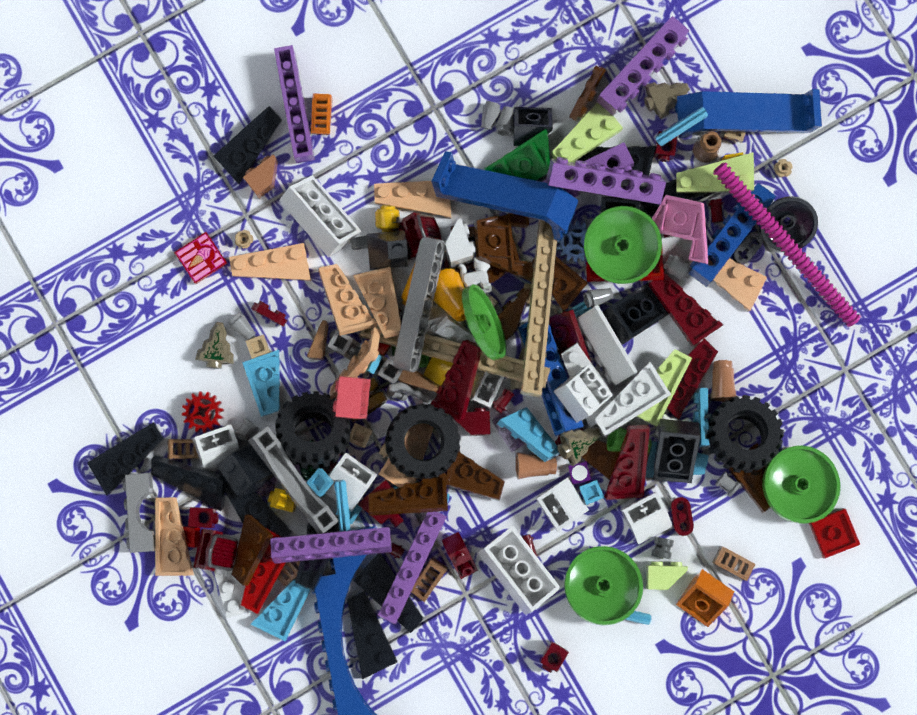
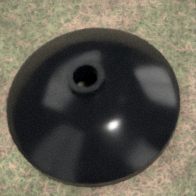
(802, 220)

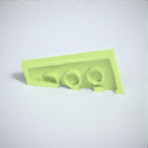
(588, 134)
(703, 181)
(671, 373)

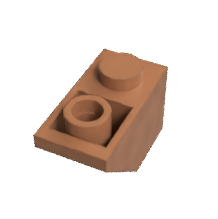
(263, 176)

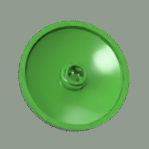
(622, 244)
(483, 322)
(801, 484)
(603, 585)

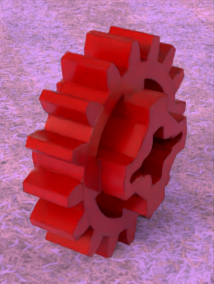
(211, 407)

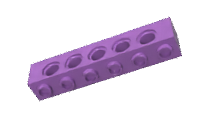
(672, 30)
(294, 104)
(618, 153)
(652, 193)
(331, 545)
(411, 566)

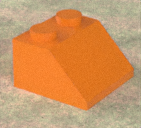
(705, 598)

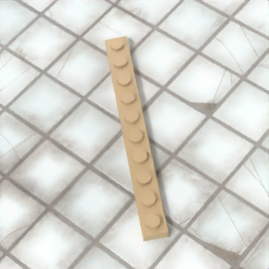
(539, 311)
(447, 349)

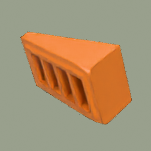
(322, 98)

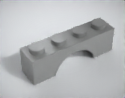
(349, 347)
(137, 489)

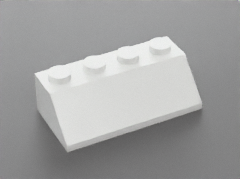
(319, 215)
(605, 346)
(519, 570)

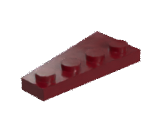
(456, 389)
(630, 468)

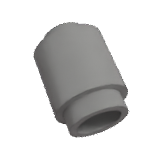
(677, 267)

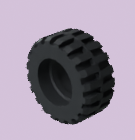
(427, 415)
(761, 417)
(312, 453)

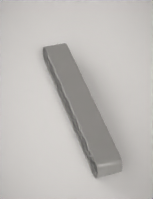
(419, 304)

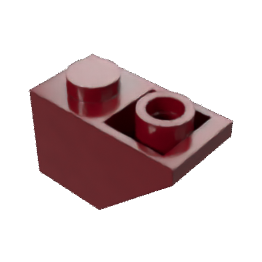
(476, 422)
(459, 555)

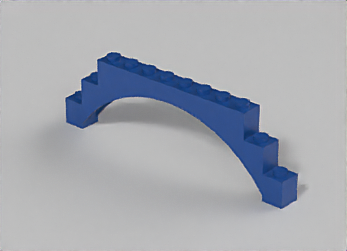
(330, 604)

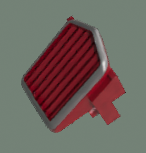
(416, 228)
(215, 551)

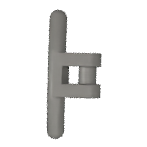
(402, 391)

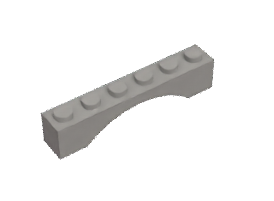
(307, 501)

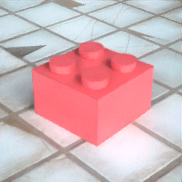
(352, 397)

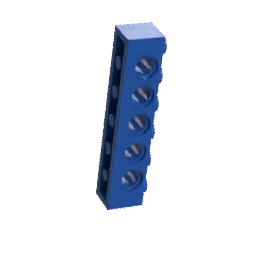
(706, 273)
(558, 415)

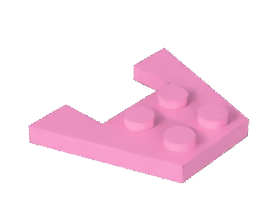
(684, 220)

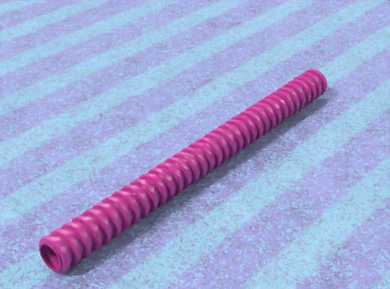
(787, 245)

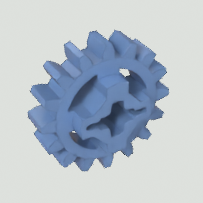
(570, 247)

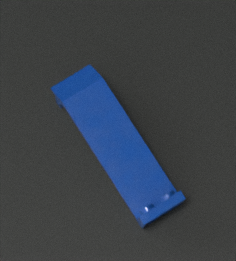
(752, 111)
(505, 193)

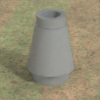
(490, 114)
(505, 123)
(597, 297)
(242, 326)

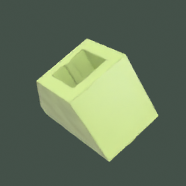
(663, 576)

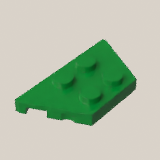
(527, 161)

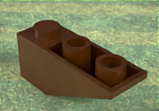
(514, 312)

